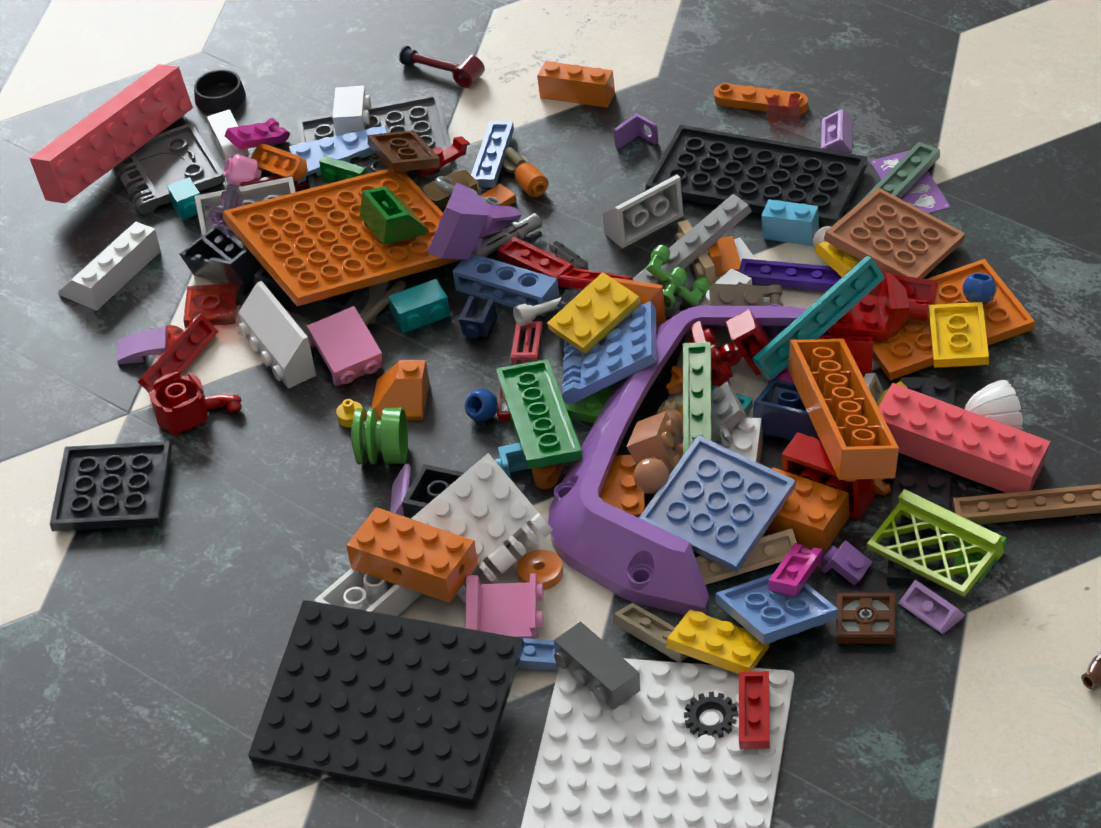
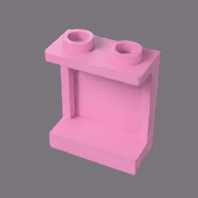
(345, 346)

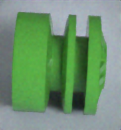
(374, 436)

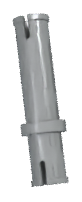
(515, 229)

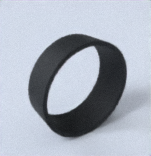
(220, 103)

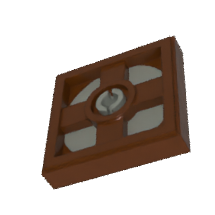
(866, 618)

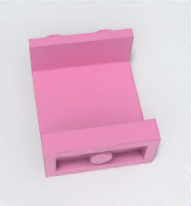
(504, 607)

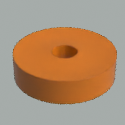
(546, 566)

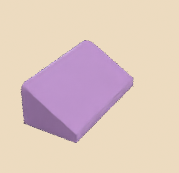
(837, 132)
(400, 488)
(930, 607)

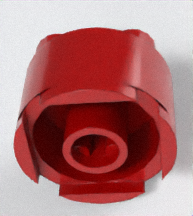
(178, 402)

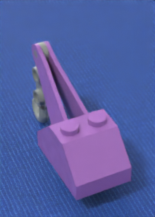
(467, 220)

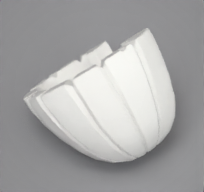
(997, 403)

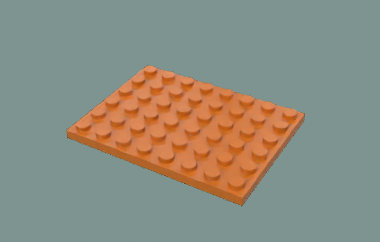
(321, 244)

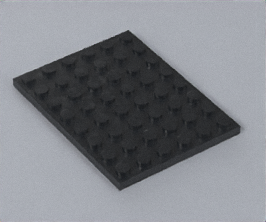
(387, 701)

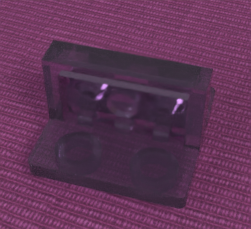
(229, 199)

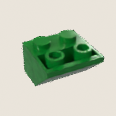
(390, 216)

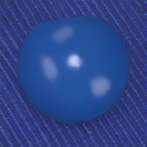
(979, 288)
(481, 405)

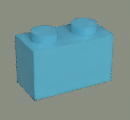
(790, 222)

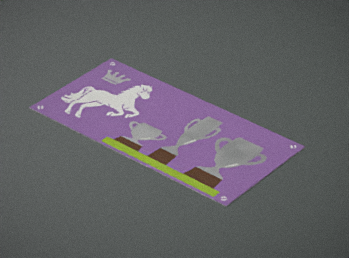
(923, 194)

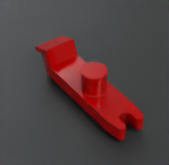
(449, 154)

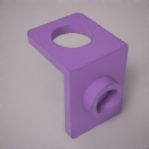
(635, 127)

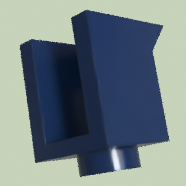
(475, 322)

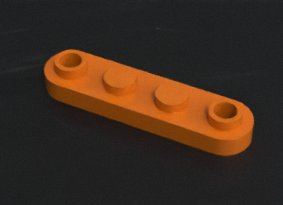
(754, 97)
(279, 162)

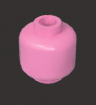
(241, 169)

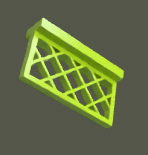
(944, 522)

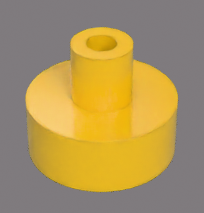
(346, 411)

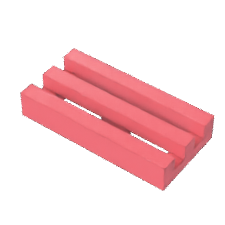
(526, 355)

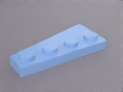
(338, 147)

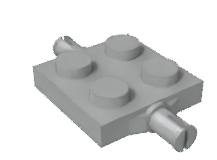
(725, 413)

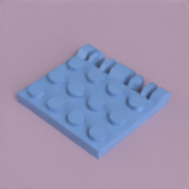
(617, 356)

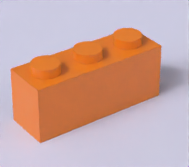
(576, 84)

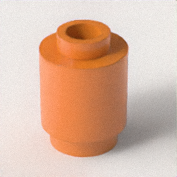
(531, 179)

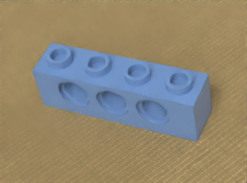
(503, 282)

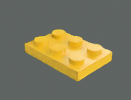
(594, 313)
(958, 334)
(716, 642)

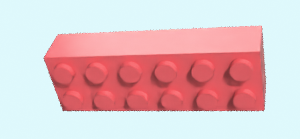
(963, 441)

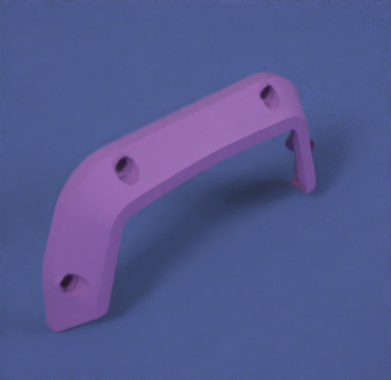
(610, 544)

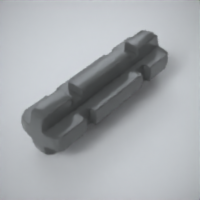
(563, 252)

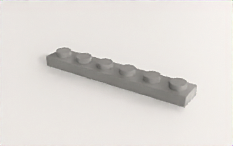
(701, 237)

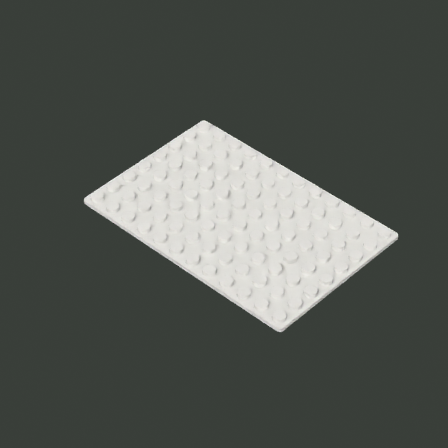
(643, 762)

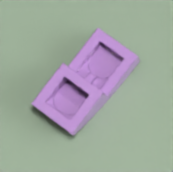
(140, 344)

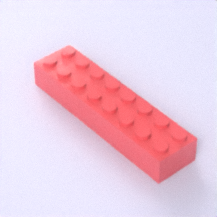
(111, 133)

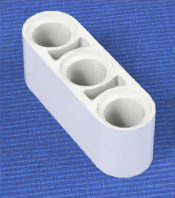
(218, 125)

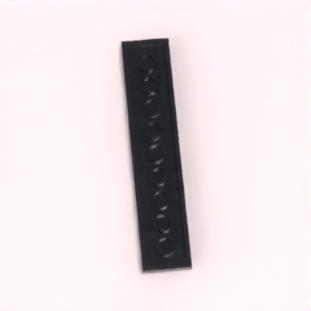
(925, 481)

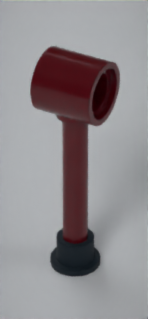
(463, 73)

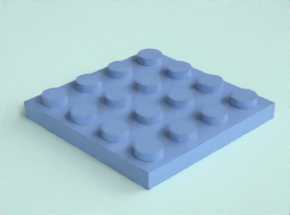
(719, 502)

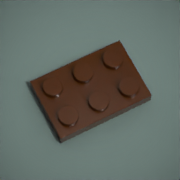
(403, 151)

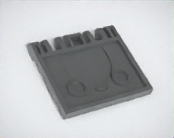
(165, 161)

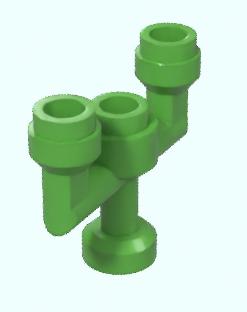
(676, 280)

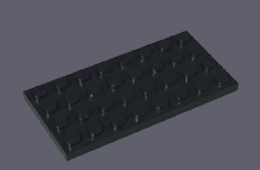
(758, 169)

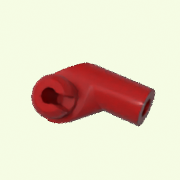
(222, 400)

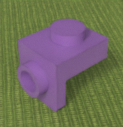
(847, 562)

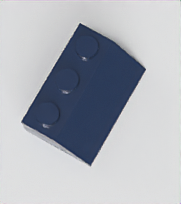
(783, 411)

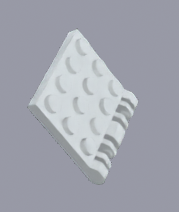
(487, 510)

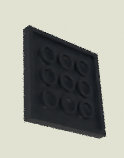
(111, 486)

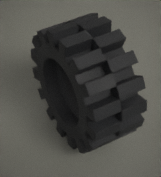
(704, 703)

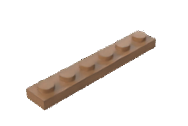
(1029, 504)

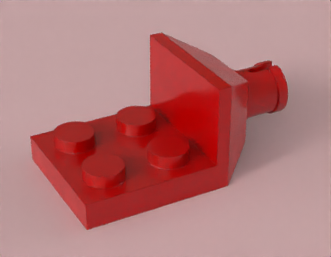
(881, 314)

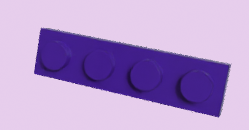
(789, 274)

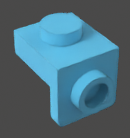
(511, 458)

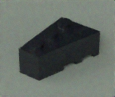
(221, 257)

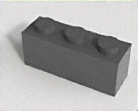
(596, 666)

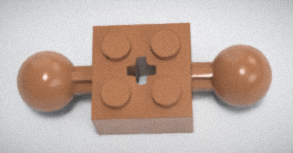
(656, 449)

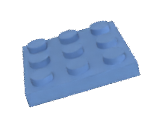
(775, 615)

